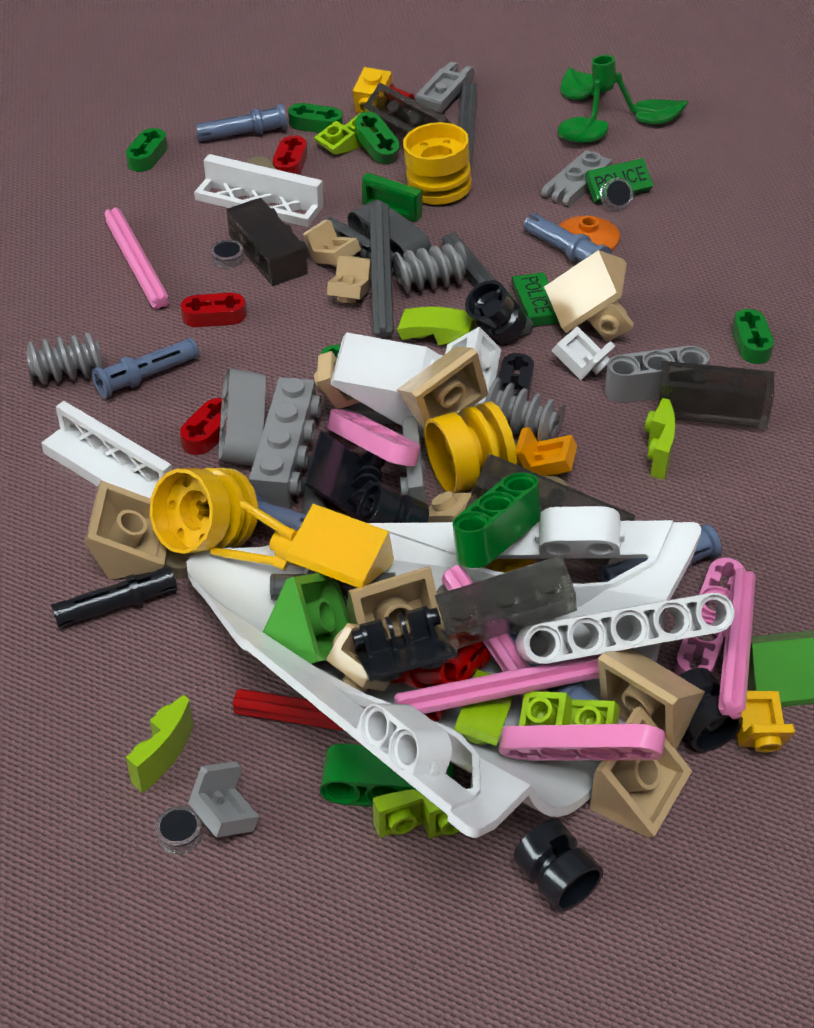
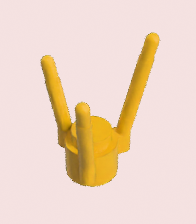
(279, 542)

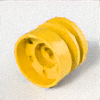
(438, 162)
(461, 444)
(202, 509)

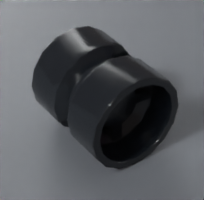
(495, 311)
(385, 505)
(708, 726)
(562, 869)

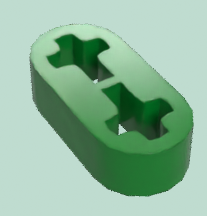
(313, 117)
(380, 135)
(146, 149)
(752, 336)

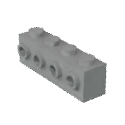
(285, 441)

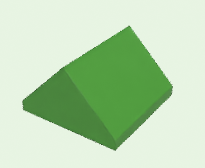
(308, 616)
(784, 665)

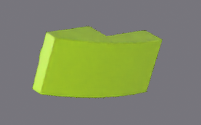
(339, 137)
(443, 322)
(661, 430)
(561, 709)
(483, 721)
(154, 756)
(406, 809)

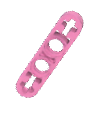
(374, 437)
(708, 650)
(582, 742)

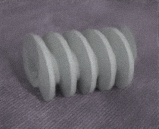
(430, 266)
(63, 358)
(523, 413)

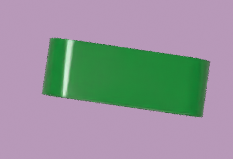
(496, 520)
(357, 776)

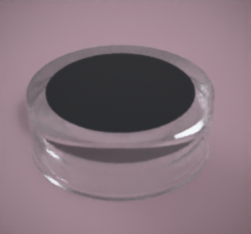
(616, 194)
(227, 254)
(179, 830)

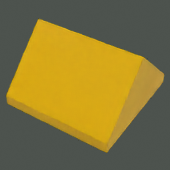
(341, 547)

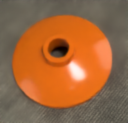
(598, 229)

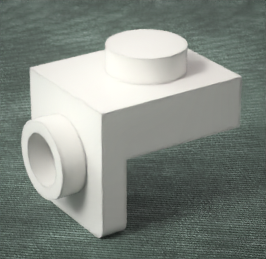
(582, 354)

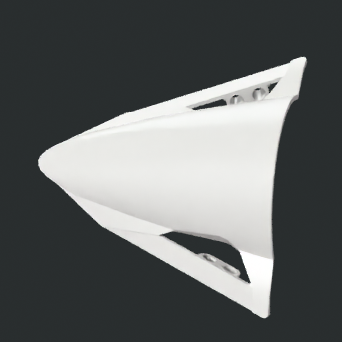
(401, 733)

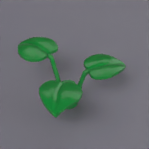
(603, 77)

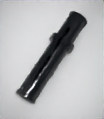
(106, 599)

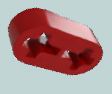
(291, 154)
(213, 309)
(199, 424)

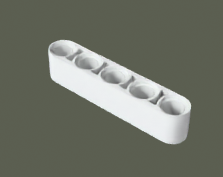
(644, 622)

